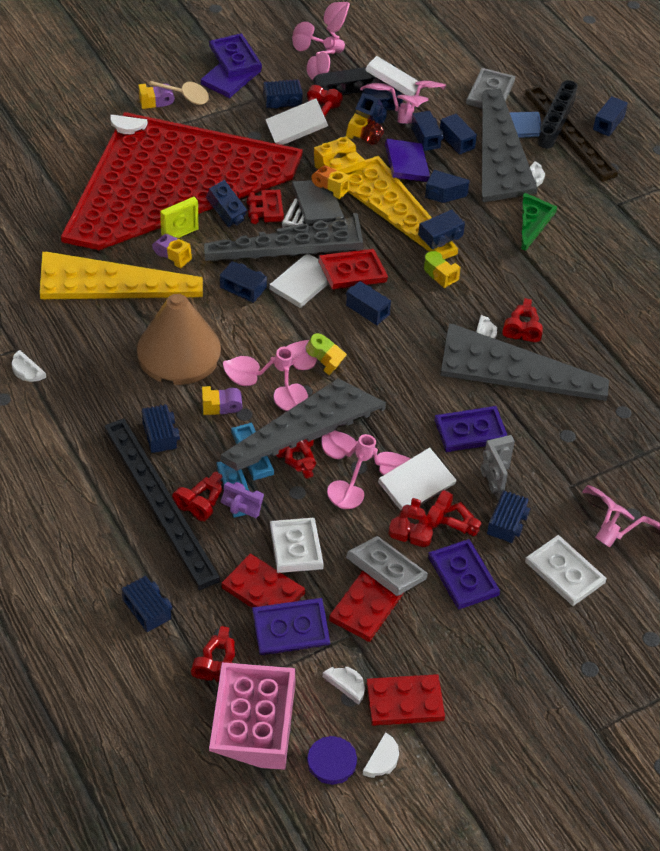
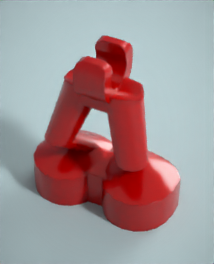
(330, 98)
(529, 331)
(306, 464)
(199, 506)
(443, 506)
(402, 529)
(205, 667)

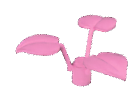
(302, 35)
(406, 109)
(244, 372)
(340, 444)
(609, 530)

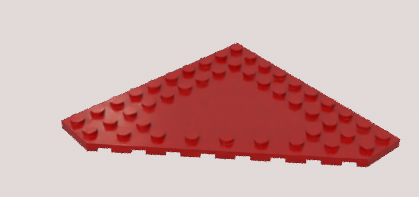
(164, 167)

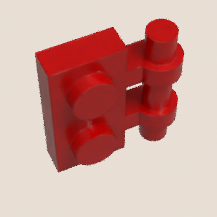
(271, 206)

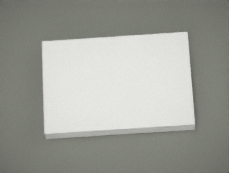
(392, 76)
(296, 122)
(300, 281)
(418, 479)
(296, 545)
(565, 570)

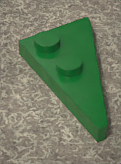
(535, 217)

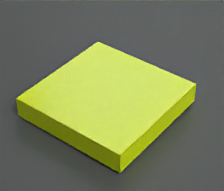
(180, 218)

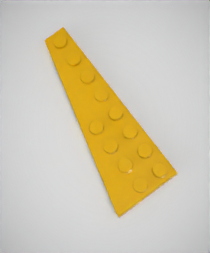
(392, 201)
(96, 279)

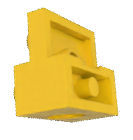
(339, 155)

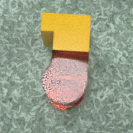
(364, 129)

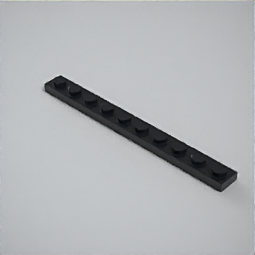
(162, 505)

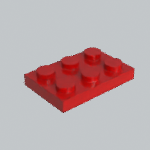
(351, 267)
(260, 584)
(364, 607)
(405, 699)

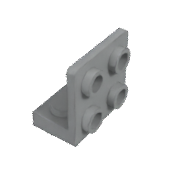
(496, 461)

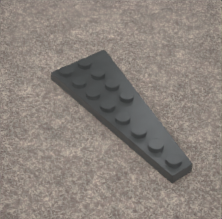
(503, 158)
(292, 240)
(489, 360)
(312, 418)

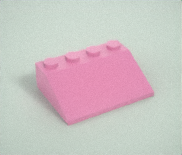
(253, 714)

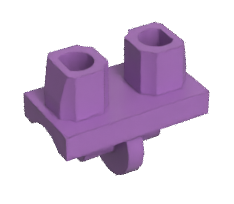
(241, 499)

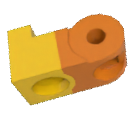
(332, 180)

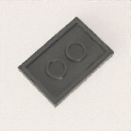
(316, 202)

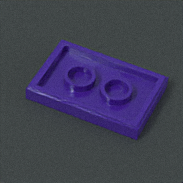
(235, 55)
(227, 86)
(407, 160)
(469, 428)
(463, 574)
(290, 626)

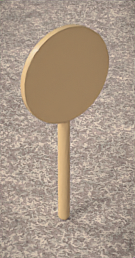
(191, 91)

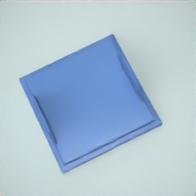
(526, 123)

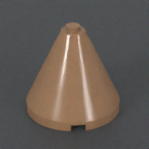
(178, 344)

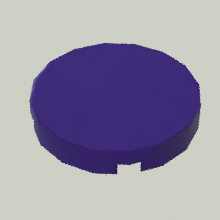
(332, 760)

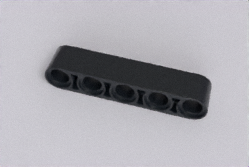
(346, 81)
(557, 114)

